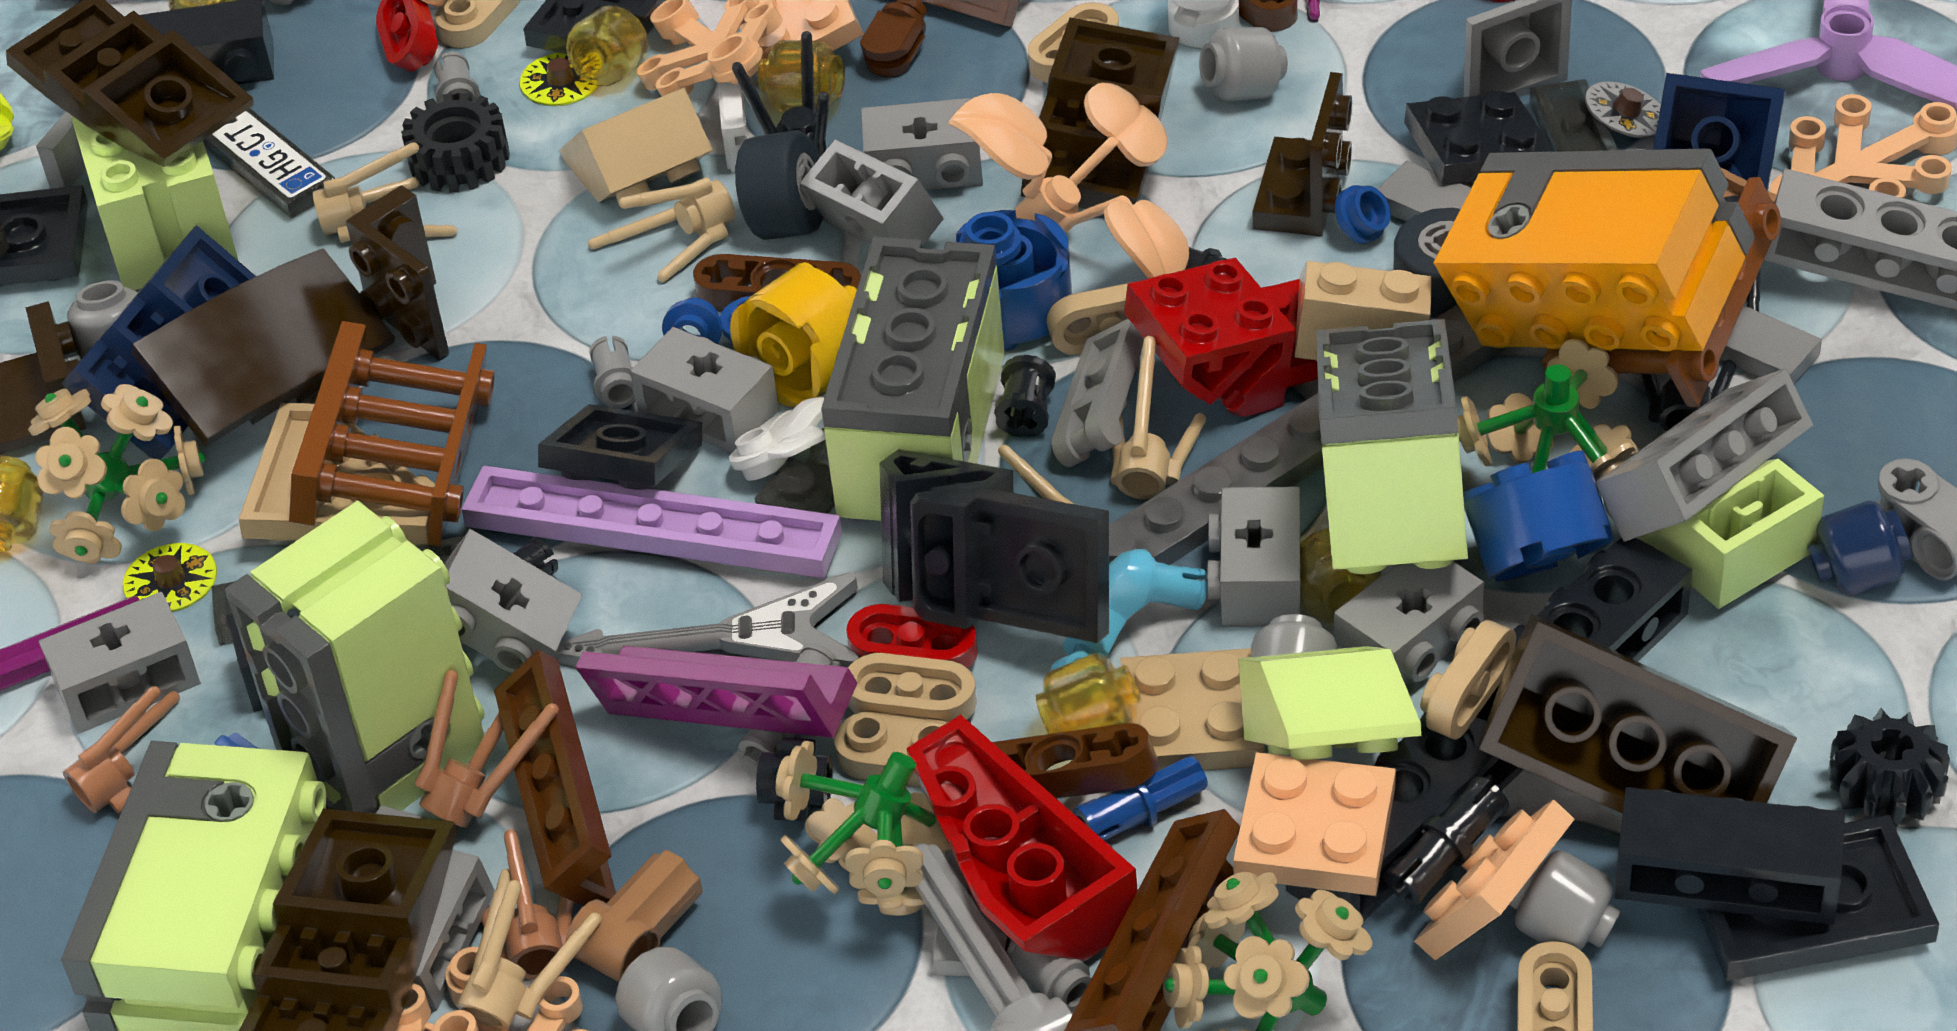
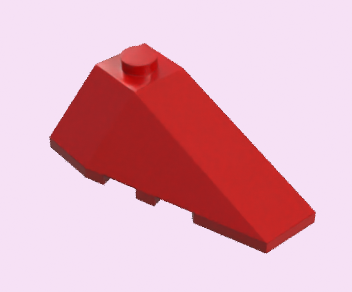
(1020, 848)

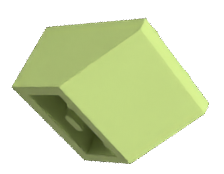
(1745, 533)
(1326, 699)

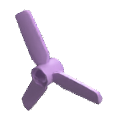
(1846, 53)

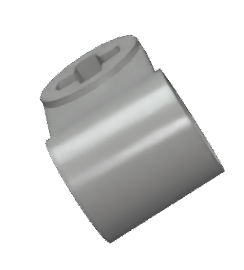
(1926, 515)

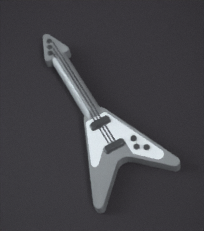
(766, 631)

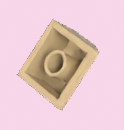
(639, 147)
(1352, 296)

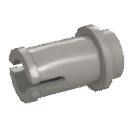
(454, 77)
(613, 379)
(1052, 974)

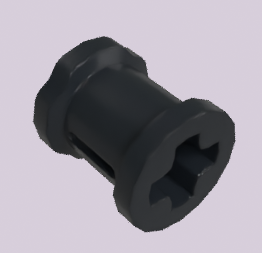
(1024, 395)

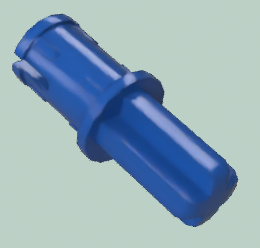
(1138, 805)

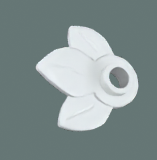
(782, 436)

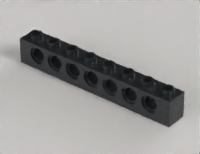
(1620, 601)

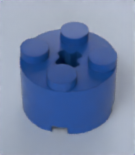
(1032, 279)
(1537, 518)

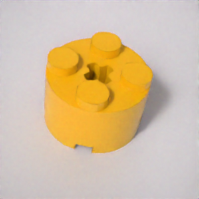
(796, 329)

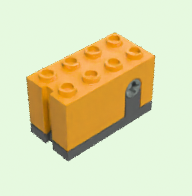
(1596, 249)

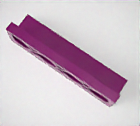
(720, 689)

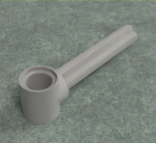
(982, 953)

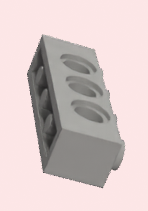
(1866, 238)
(1704, 455)

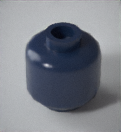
(1860, 548)

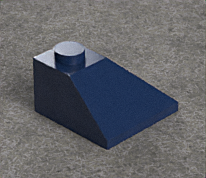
(1725, 116)

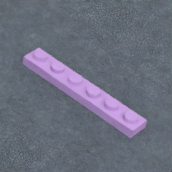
(653, 521)

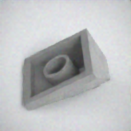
(1517, 47)

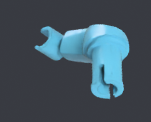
(1134, 583)

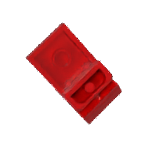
(1223, 334)

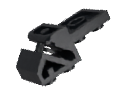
(982, 552)

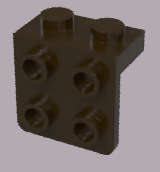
(33, 376)

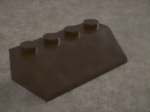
(1617, 724)

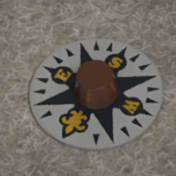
(1623, 108)

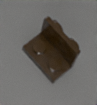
(1303, 174)
(397, 269)

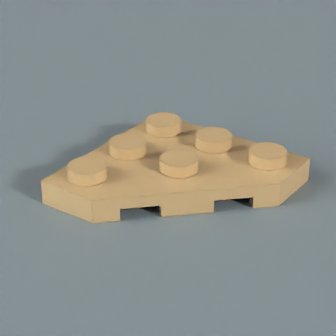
(268, 500)

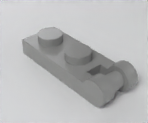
(1098, 394)

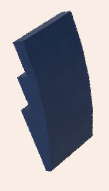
(185, 280)

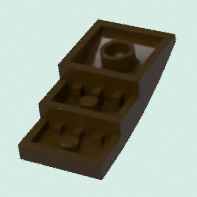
(1094, 55)
(128, 80)
(256, 345)
(351, 924)

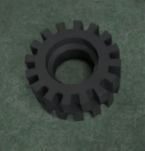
(456, 142)

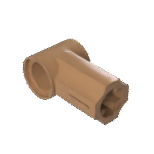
(637, 914)

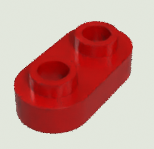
(407, 33)
(903, 632)

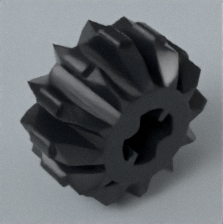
(1888, 767)

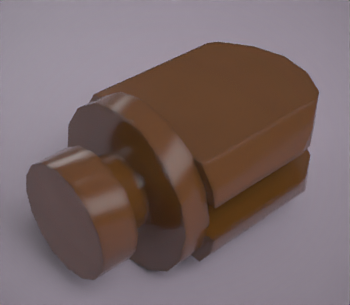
(894, 37)

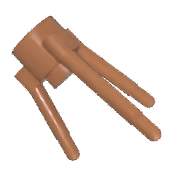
(102, 769)
(457, 789)
(533, 933)

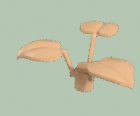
(1016, 141)

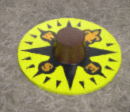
(554, 82)
(176, 569)

